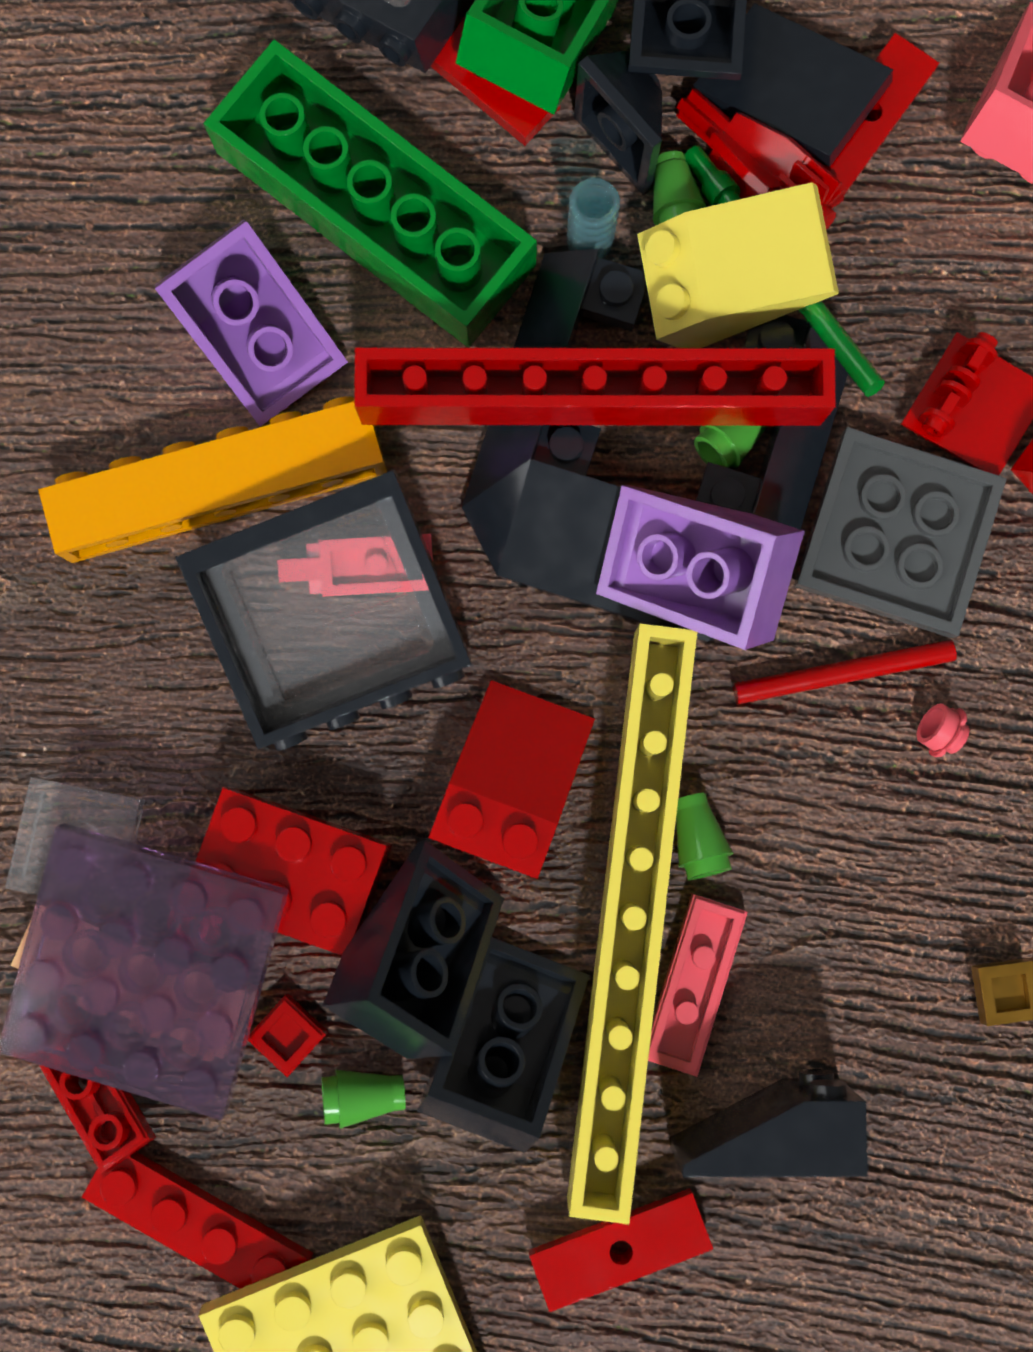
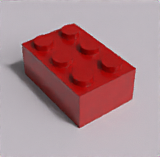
(322, 864)

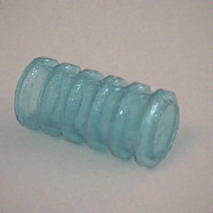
(592, 216)

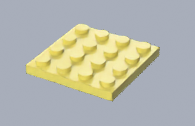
(358, 1298)

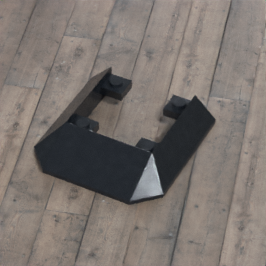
(531, 486)

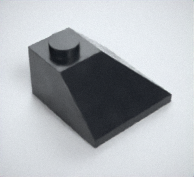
(621, 114)

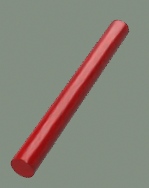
(844, 671)

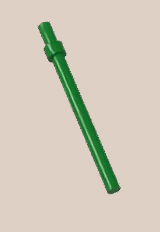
(720, 188)

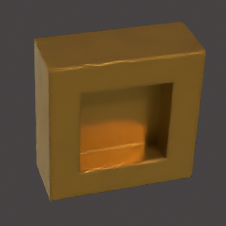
(1004, 991)

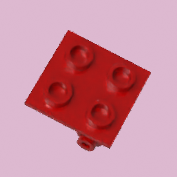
(974, 404)

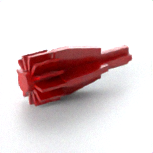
(757, 154)

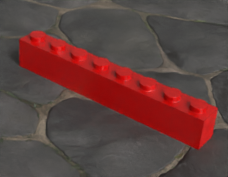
(595, 386)

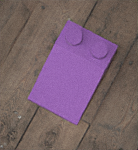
(251, 322)
(699, 565)

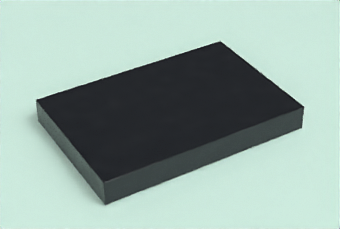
(800, 84)

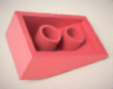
(1004, 113)

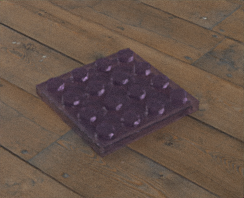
(142, 970)

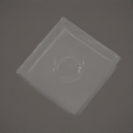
(56, 803)

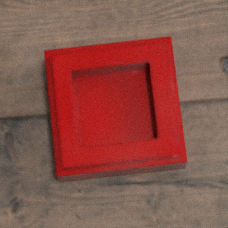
(287, 1035)

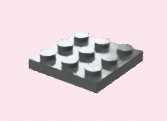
(900, 533)

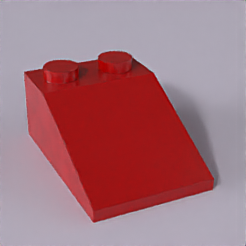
(512, 779)

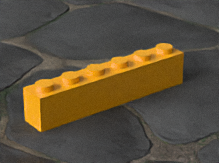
(210, 480)

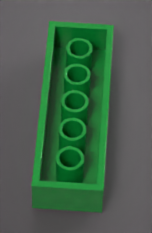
(371, 193)

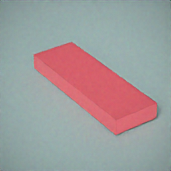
(695, 984)

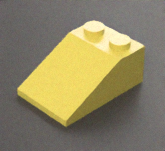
(736, 265)

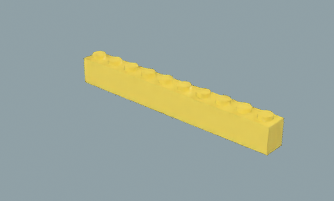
(631, 925)

